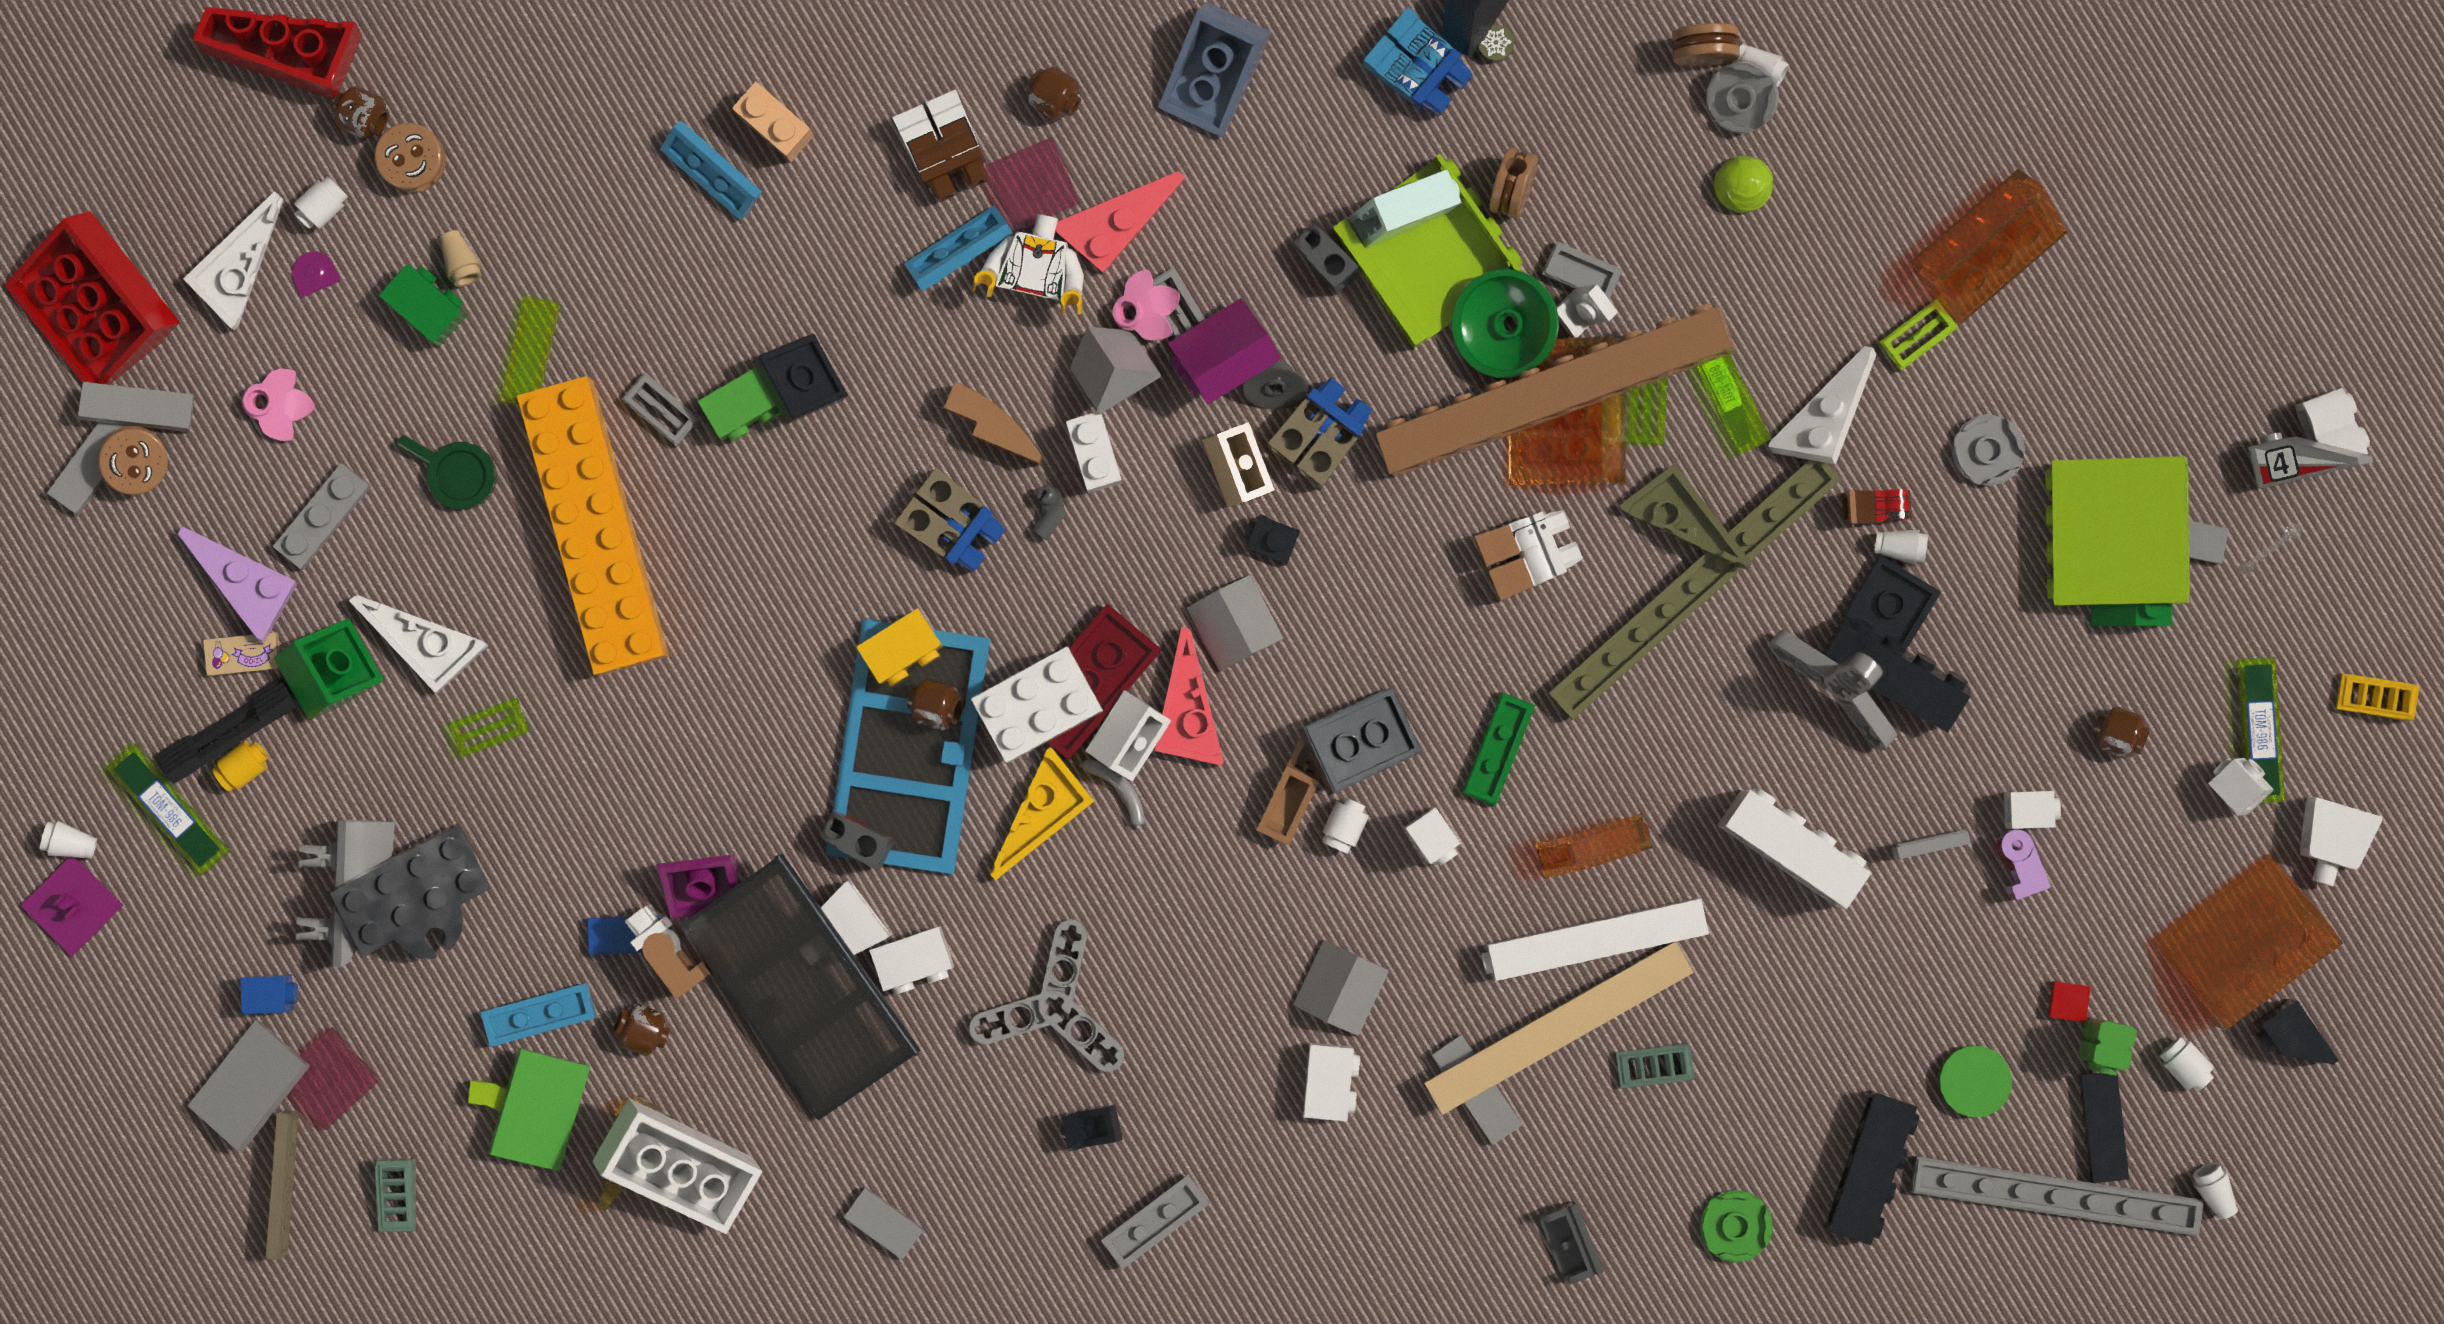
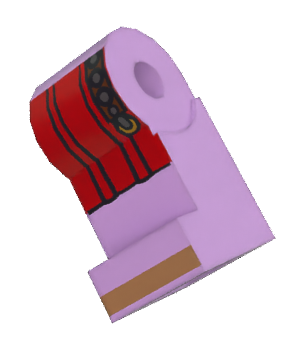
(2023, 862)

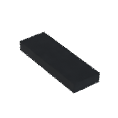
(2104, 1127)

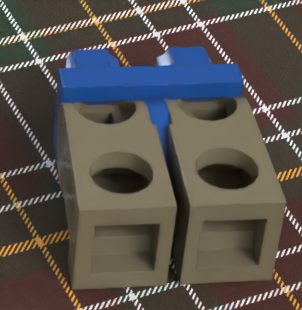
(1327, 423)
(957, 529)

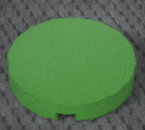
(1974, 1081)
(1735, 1225)

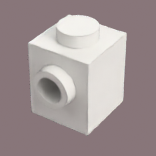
(2240, 784)

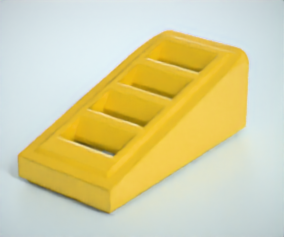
(2408, 703)

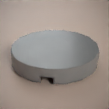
(1742, 97)
(1988, 450)

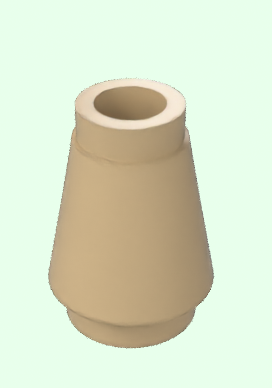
(459, 260)

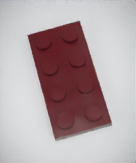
(1112, 660)

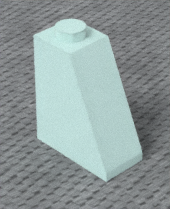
(1405, 208)

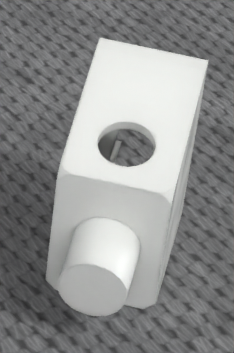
(2335, 837)
(854, 918)

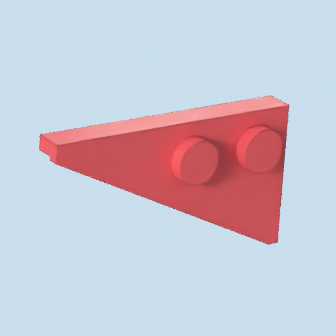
(1109, 227)
(1187, 705)

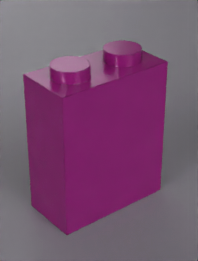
(1222, 352)

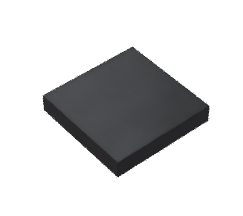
(800, 378)
(1892, 601)

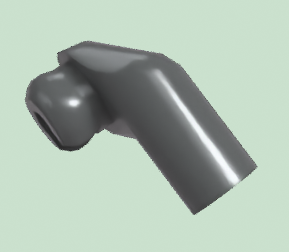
(1052, 510)

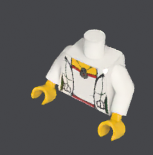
(1035, 266)

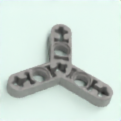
(1845, 681)
(1037, 1006)

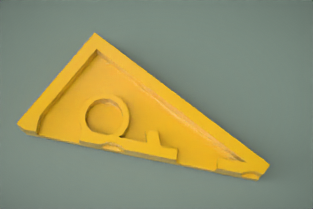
(1048, 806)

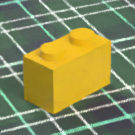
(900, 648)

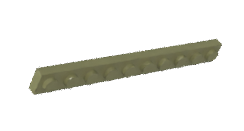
(1692, 589)

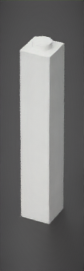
(1595, 939)

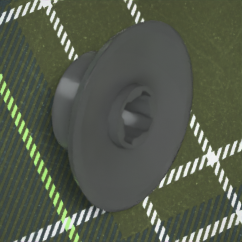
(1276, 387)

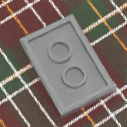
(248, 1086)

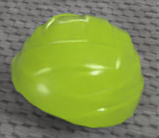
(1743, 184)

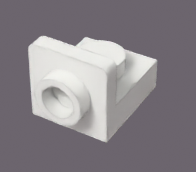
(1584, 308)

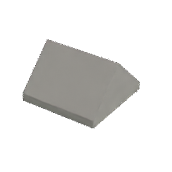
(1111, 366)
(1234, 623)
(1340, 988)

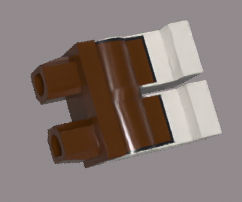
(943, 157)

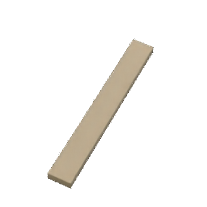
(1558, 1027)

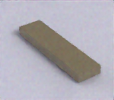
(282, 1184)

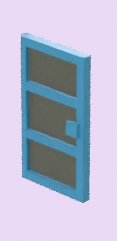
(906, 774)

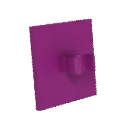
(72, 905)

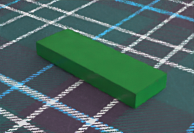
(1498, 748)

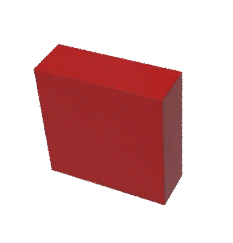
(2069, 1001)

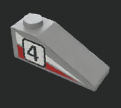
(2296, 458)

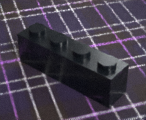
(1905, 678)
(1871, 1168)

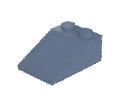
(1214, 68)

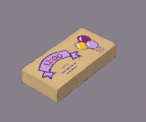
(240, 654)

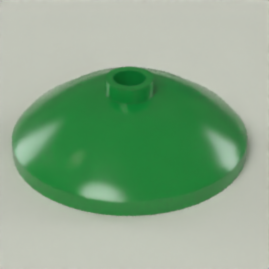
(1482, 318)

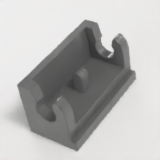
(1570, 1243)

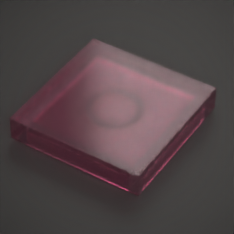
(1033, 184)
(333, 1080)

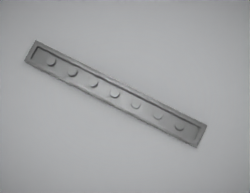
(2056, 1195)

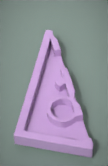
(250, 587)

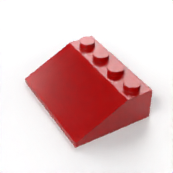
(91, 300)

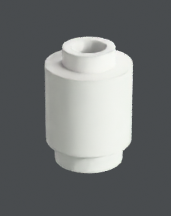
(319, 203)
(1345, 825)
(2187, 1064)

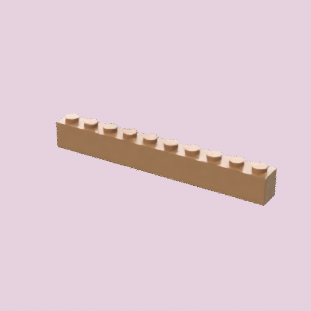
(1556, 391)

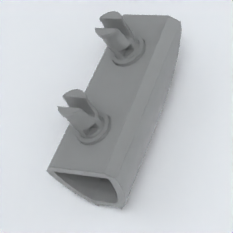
(356, 849)

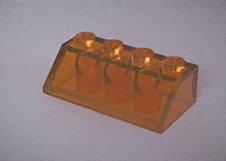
(1989, 246)

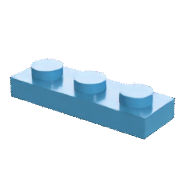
(710, 170)
(958, 248)
(538, 1014)

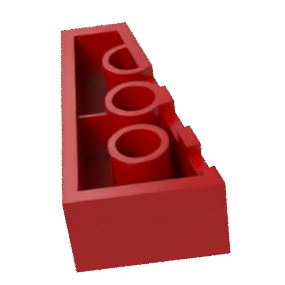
(289, 49)

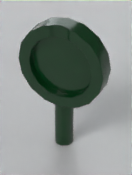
(457, 474)

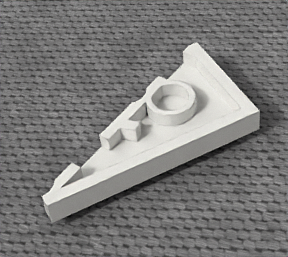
(230, 270)
(1824, 422)
(428, 648)

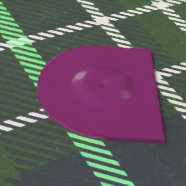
(314, 272)

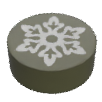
(1496, 44)

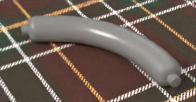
(1122, 785)

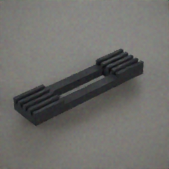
(184, 756)

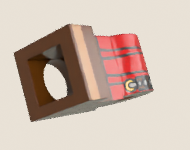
(1875, 506)

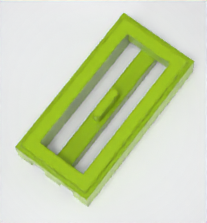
(1893, 354)

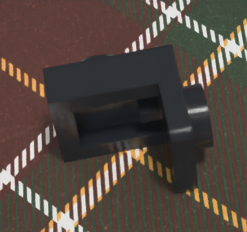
(1091, 1127)

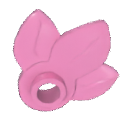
(1151, 307)
(282, 406)

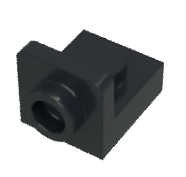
(1271, 539)

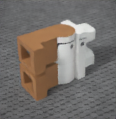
(1537, 550)
(664, 953)

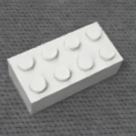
(1794, 848)
(677, 1166)

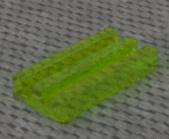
(1661, 415)
(518, 717)

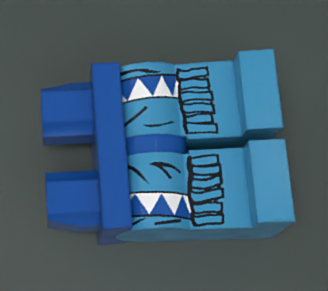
(1430, 65)

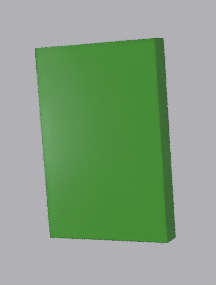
(539, 1109)

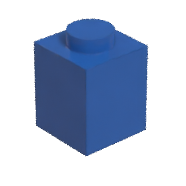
(268, 994)

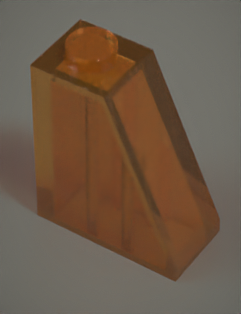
(1593, 846)

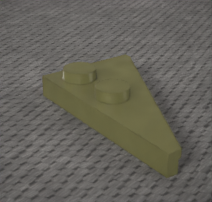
(1677, 509)

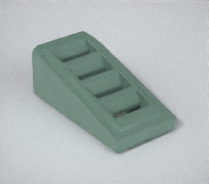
(1686, 1073)
(407, 1165)

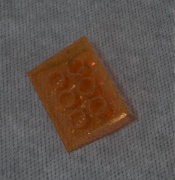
(1576, 447)
(2246, 942)

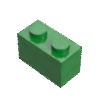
(423, 304)

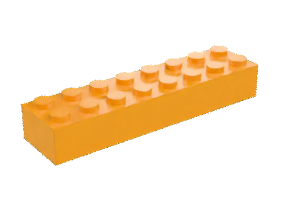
(593, 526)

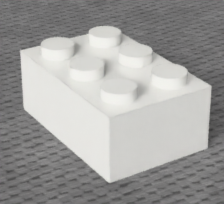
(1037, 704)

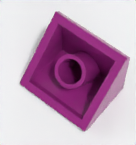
(697, 883)

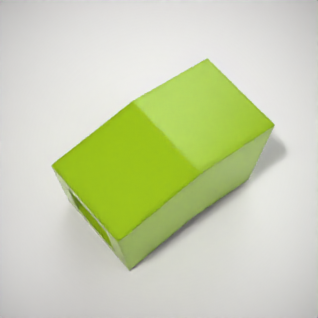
(487, 1093)

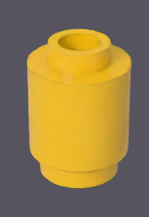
(241, 765)

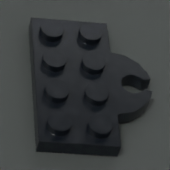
(411, 896)

